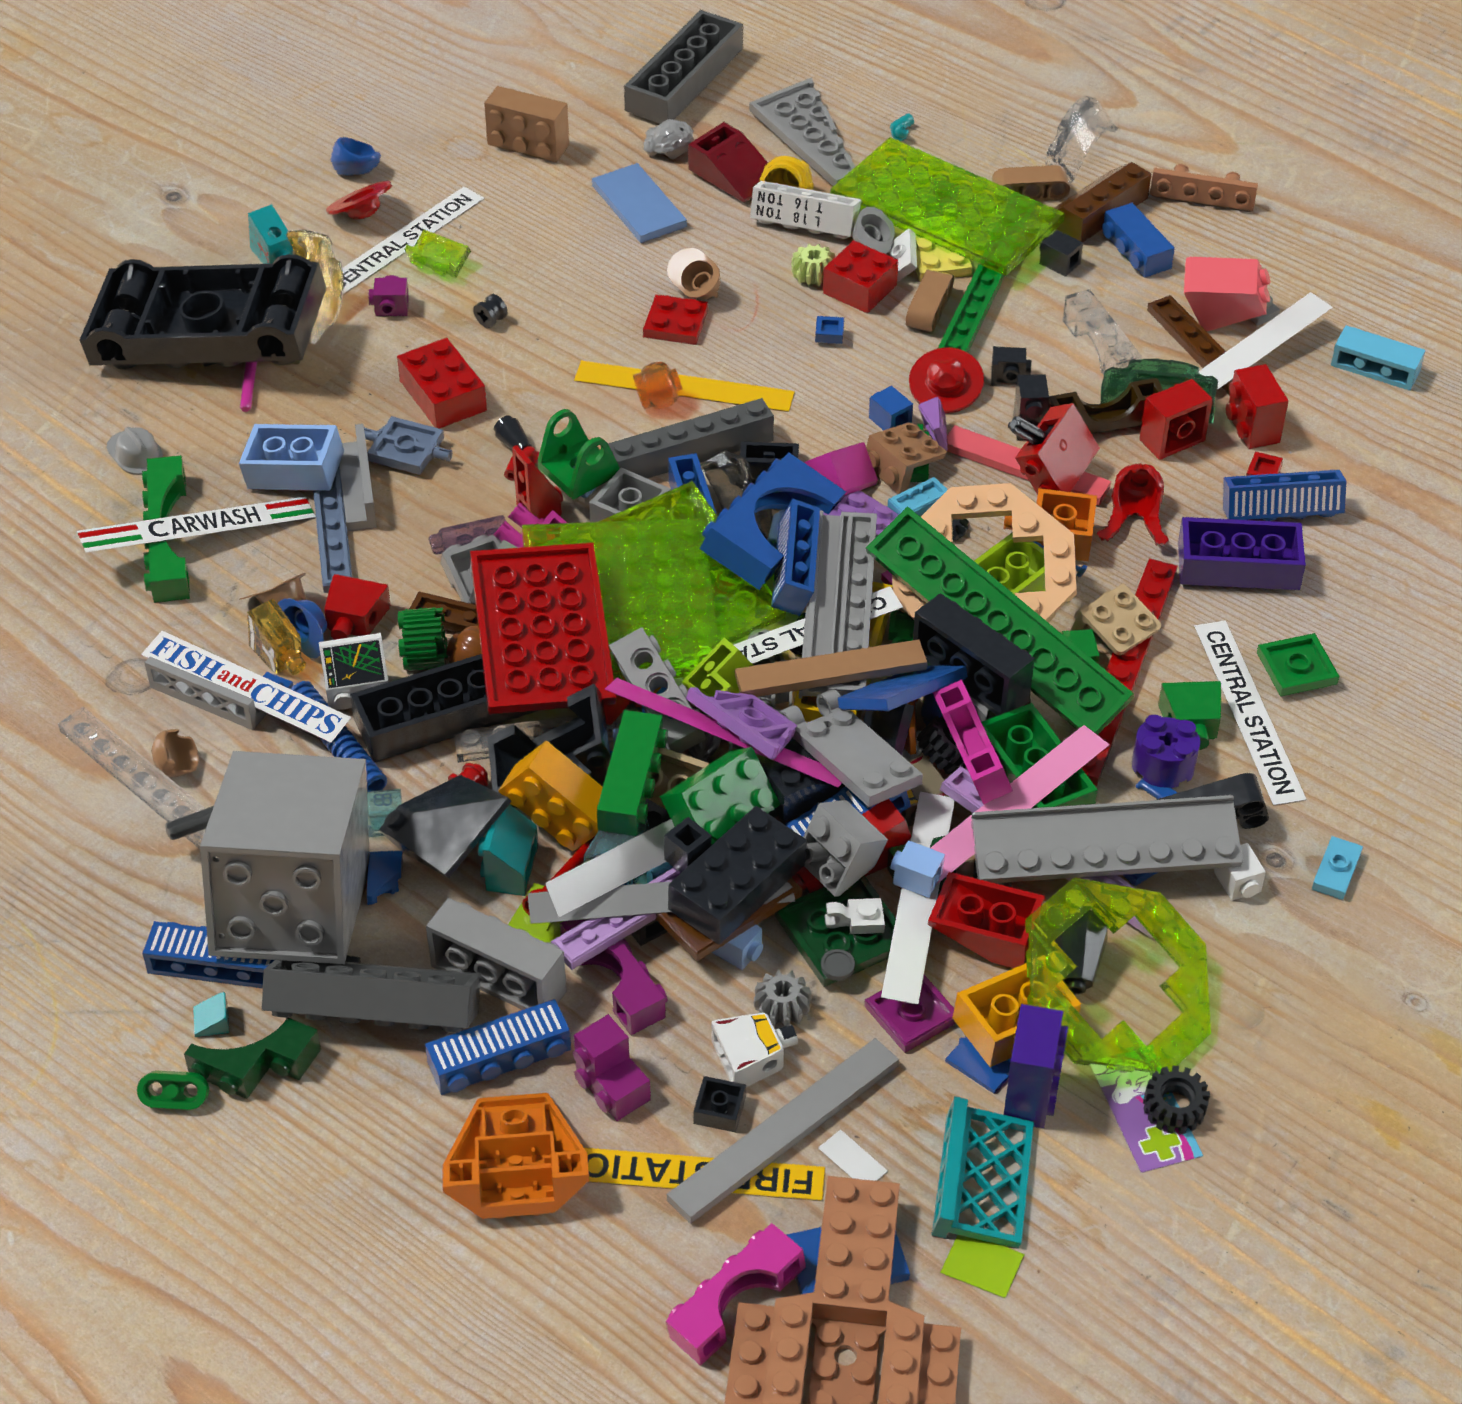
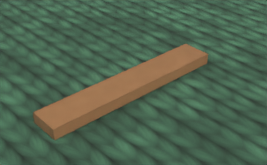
(831, 668)

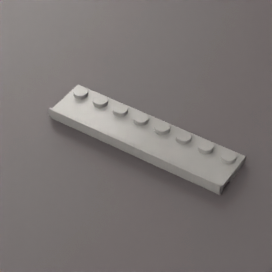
(842, 596)
(1106, 839)

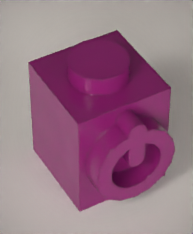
(390, 296)

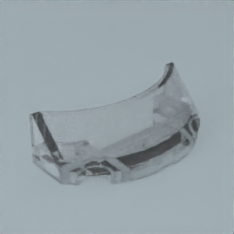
(1077, 134)

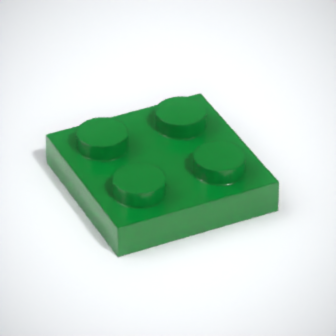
(1297, 664)

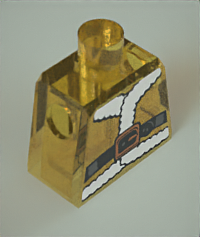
(275, 638)

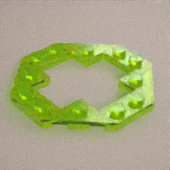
(1185, 987)

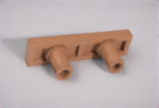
(1203, 189)

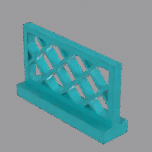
(952, 1175)

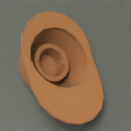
(694, 274)
(290, 588)

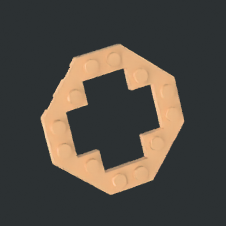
(1028, 525)

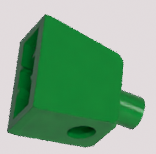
(1194, 702)

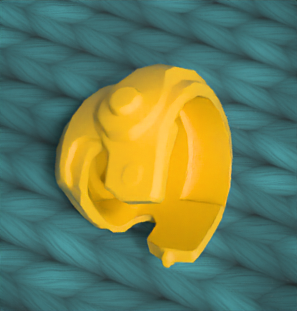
(789, 172)

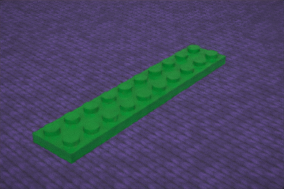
(1061, 673)

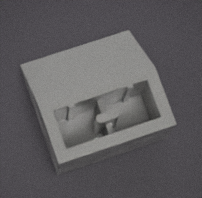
(841, 845)

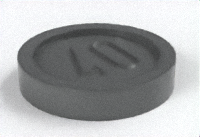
(837, 964)

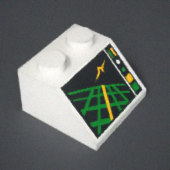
(351, 667)

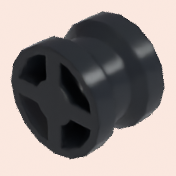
(490, 310)

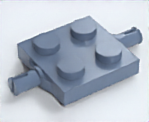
(406, 445)

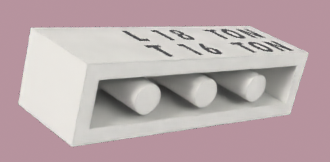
(804, 209)

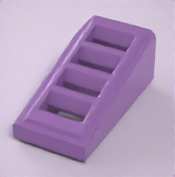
(934, 420)

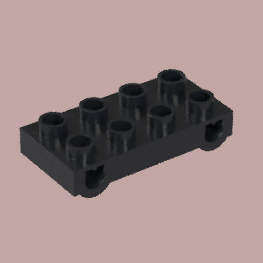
(204, 313)

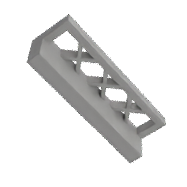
(357, 484)
(203, 693)

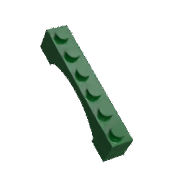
(167, 573)

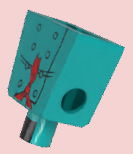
(267, 246)

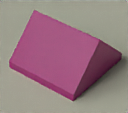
(847, 467)

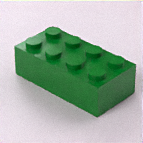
(1025, 738)

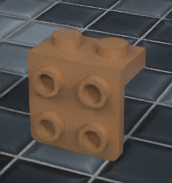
(899, 451)

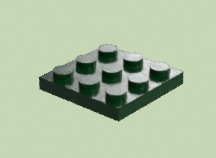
(808, 931)

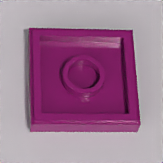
(909, 1022)

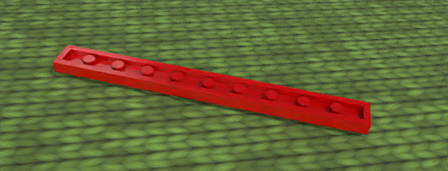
(1153, 593)

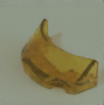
(317, 248)

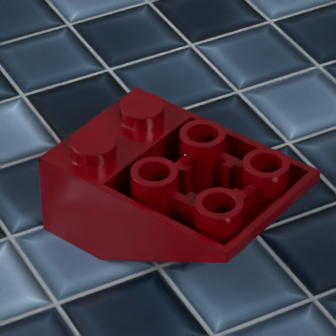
(727, 161)

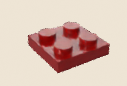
(675, 319)

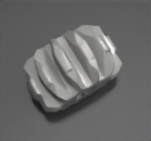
(782, 998)

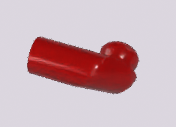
(532, 455)

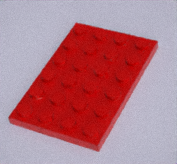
(540, 626)

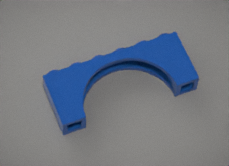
(735, 535)

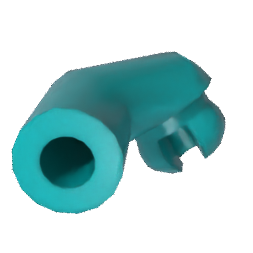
(899, 126)

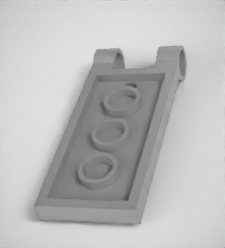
(853, 751)

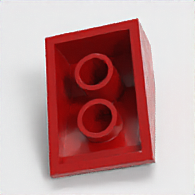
(985, 917)

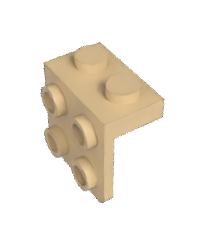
(1118, 619)

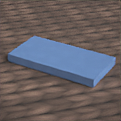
(639, 202)

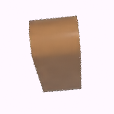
(1036, 182)
(929, 300)

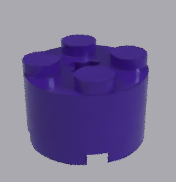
(1166, 751)

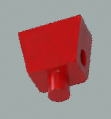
(355, 606)

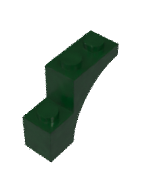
(240, 1069)

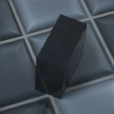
(719, 1104)

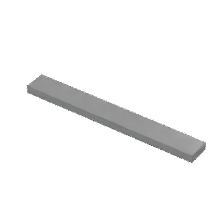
(782, 1130)

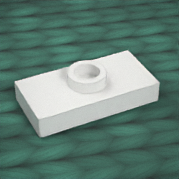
(904, 250)

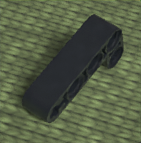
(1248, 798)

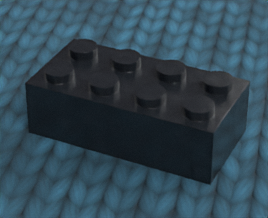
(995, 667)
(737, 875)

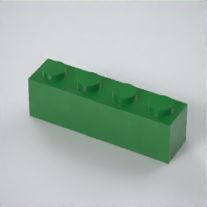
(631, 773)

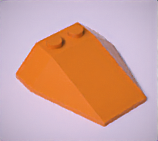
(515, 1158)

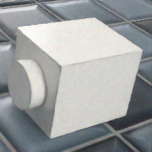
(1243, 880)

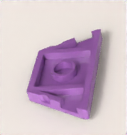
(747, 718)

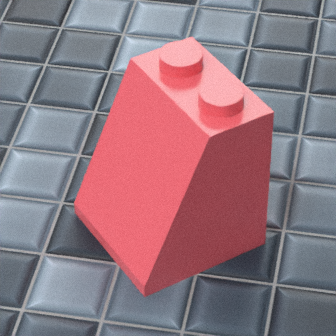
(1225, 290)

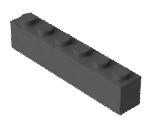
(705, 435)

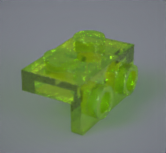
(438, 253)

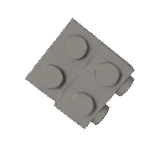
(457, 564)

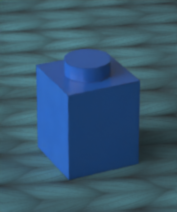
(890, 408)

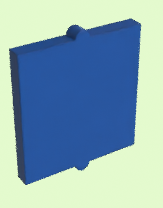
(970, 1063)

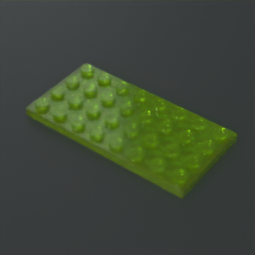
(950, 205)

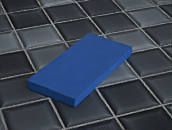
(901, 688)

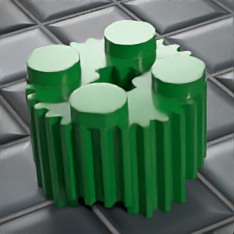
(423, 638)

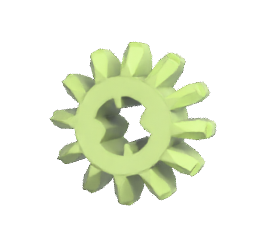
(809, 264)

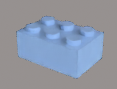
(291, 457)

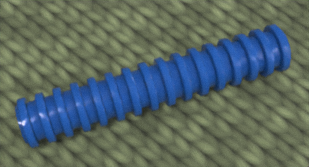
(345, 744)

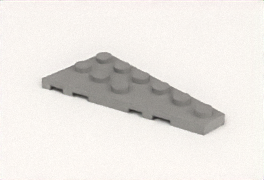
(806, 128)

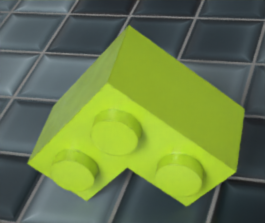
(717, 670)

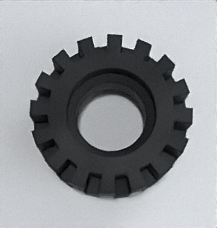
(940, 746)
(1179, 1083)

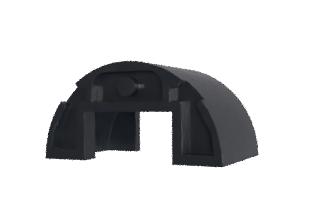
(580, 740)

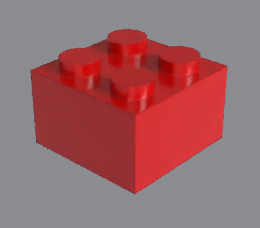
(860, 276)
(1257, 406)
(1175, 419)

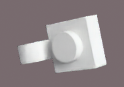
(860, 914)

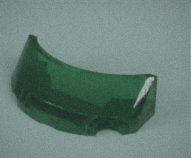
(1166, 371)

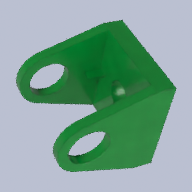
(573, 449)

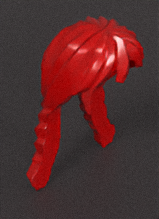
(1139, 492)

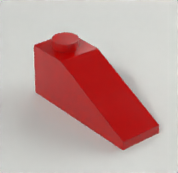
(533, 488)

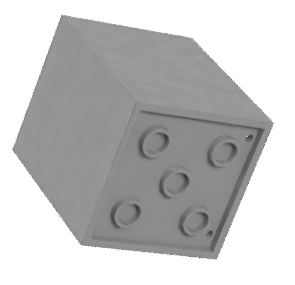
(288, 857)

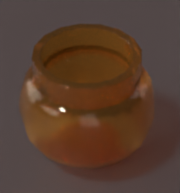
(657, 385)

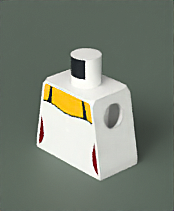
(751, 1046)

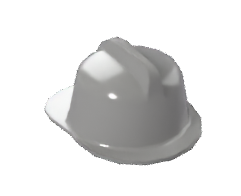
(874, 229)
(133, 448)

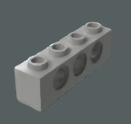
(638, 649)

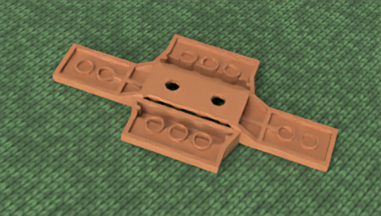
(849, 1313)

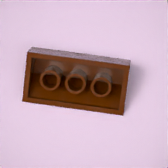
(1114, 189)

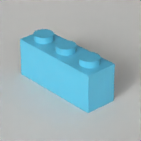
(1378, 357)

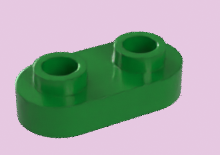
(174, 1090)

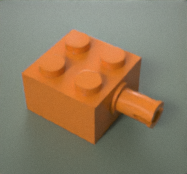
(1073, 511)

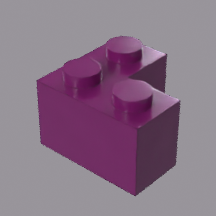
(608, 1070)

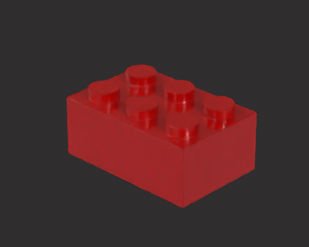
(442, 383)

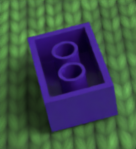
(1035, 1064)

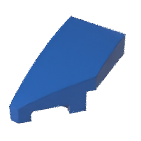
(383, 874)

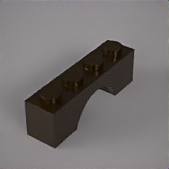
(1116, 414)

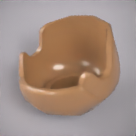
(174, 753)

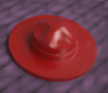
(361, 202)
(950, 376)

